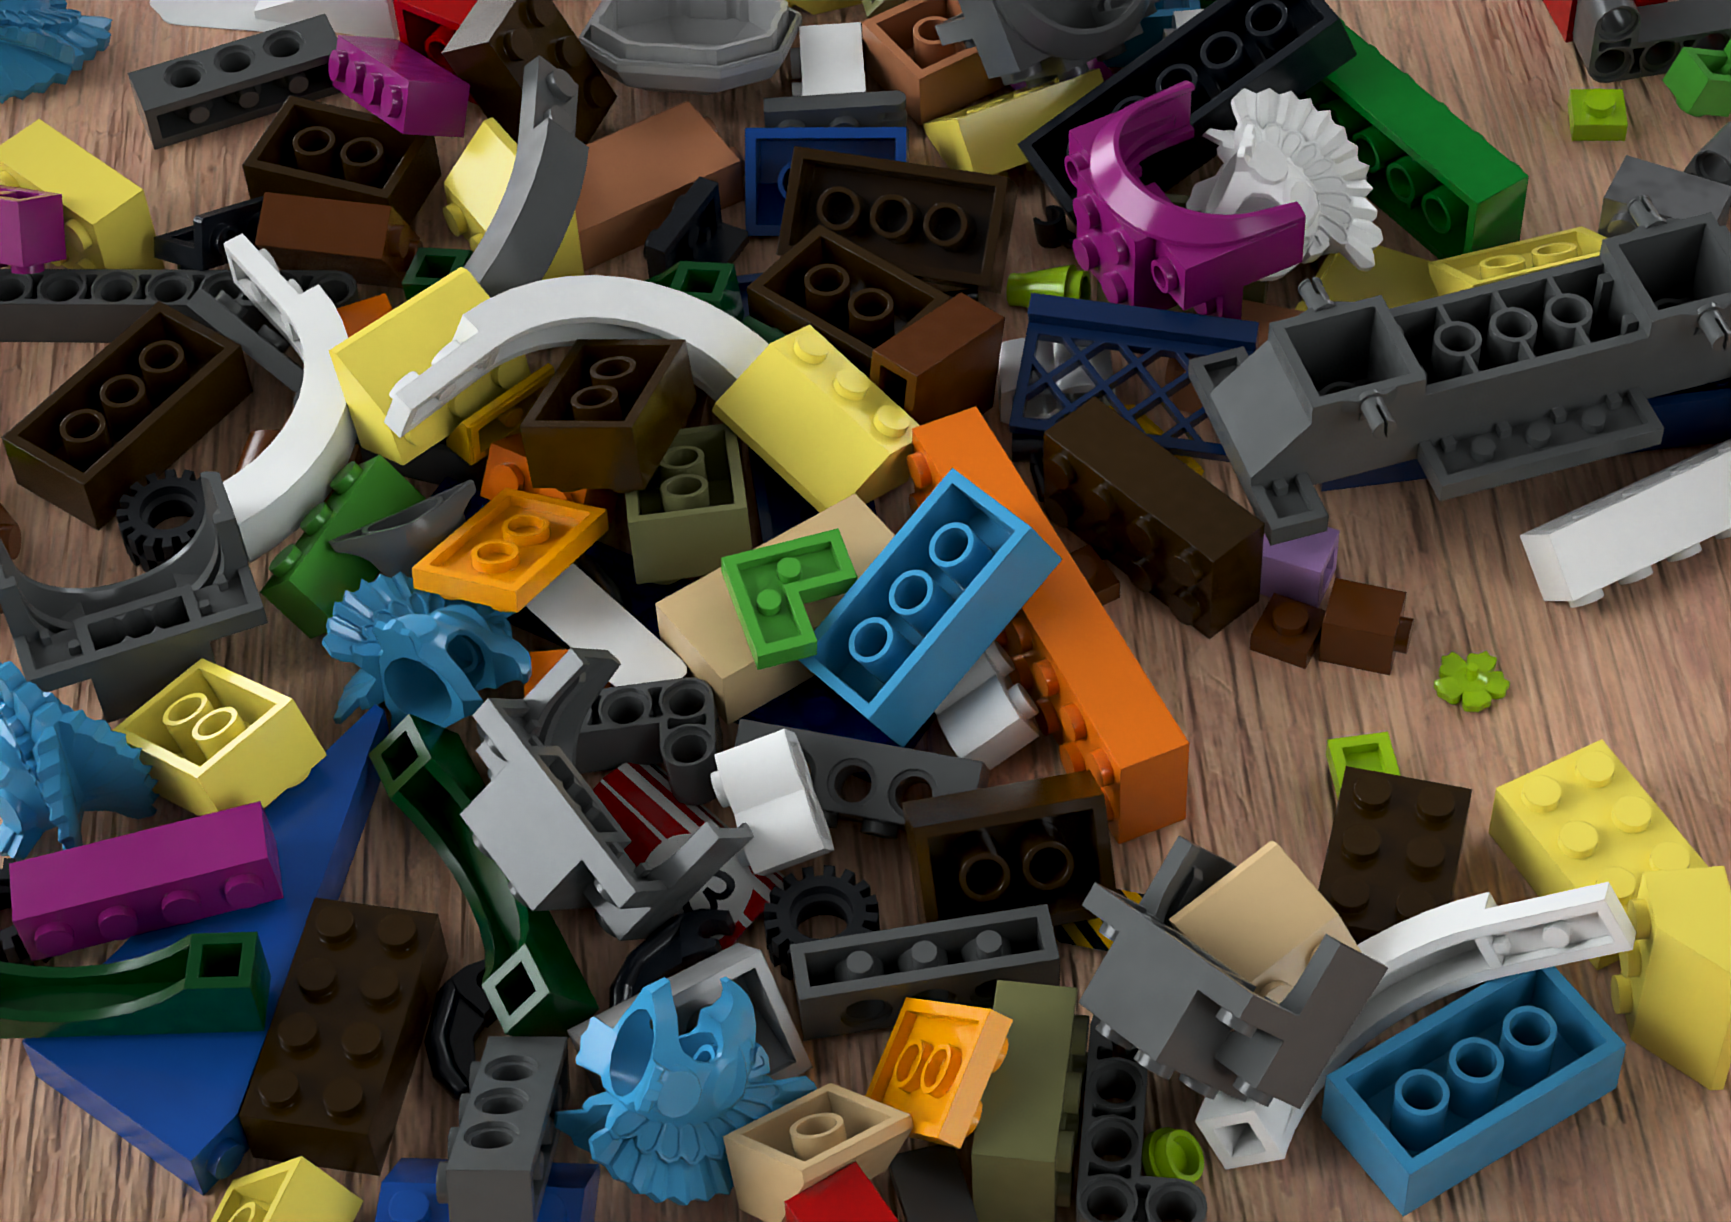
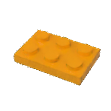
(510, 550)
(940, 1067)

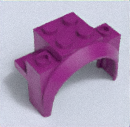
(1147, 246)

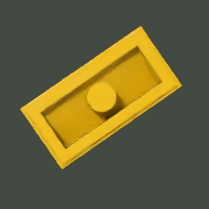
(498, 418)

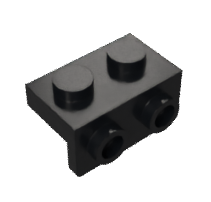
(694, 232)
(202, 244)

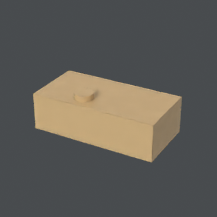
(707, 634)

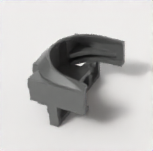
(1044, 37)
(142, 629)
(554, 830)
(1184, 1002)

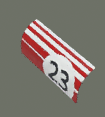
(661, 825)

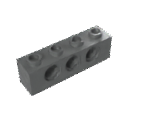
(234, 81)
(891, 774)
(865, 977)
(506, 1131)

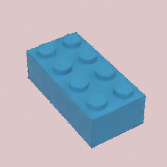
(929, 606)
(1471, 1084)

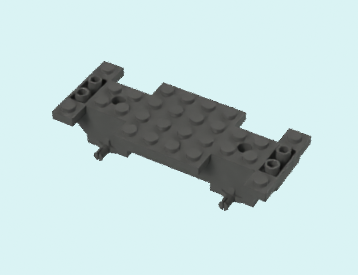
(1477, 378)

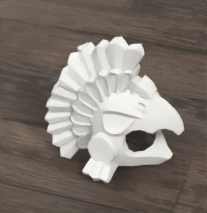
(1289, 155)

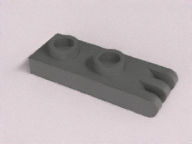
(837, 110)
(263, 345)

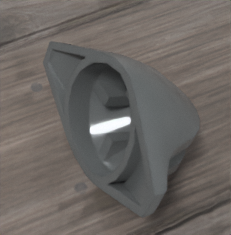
(409, 535)

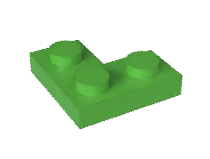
(774, 585)

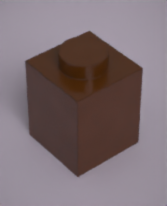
(1364, 626)

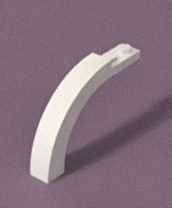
(569, 309)
(319, 437)
(1426, 961)

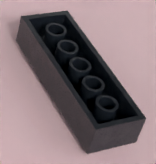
(1219, 51)

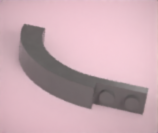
(541, 186)

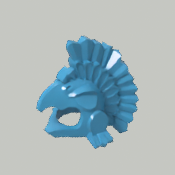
(45, 44)
(420, 651)
(60, 766)
(674, 1093)

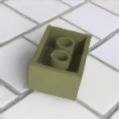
(690, 508)
(1031, 1107)

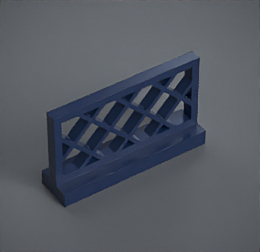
(1129, 331)

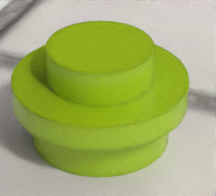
(1172, 1155)

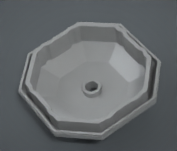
(690, 42)

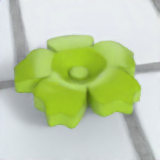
(1471, 681)

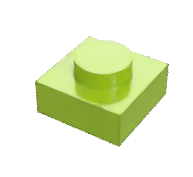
(1597, 114)
(1361, 751)

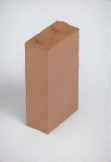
(642, 172)

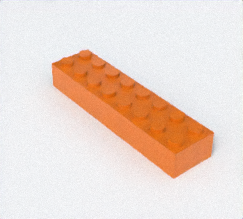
(1069, 649)

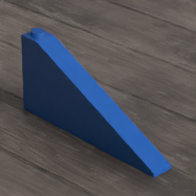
(185, 1091)

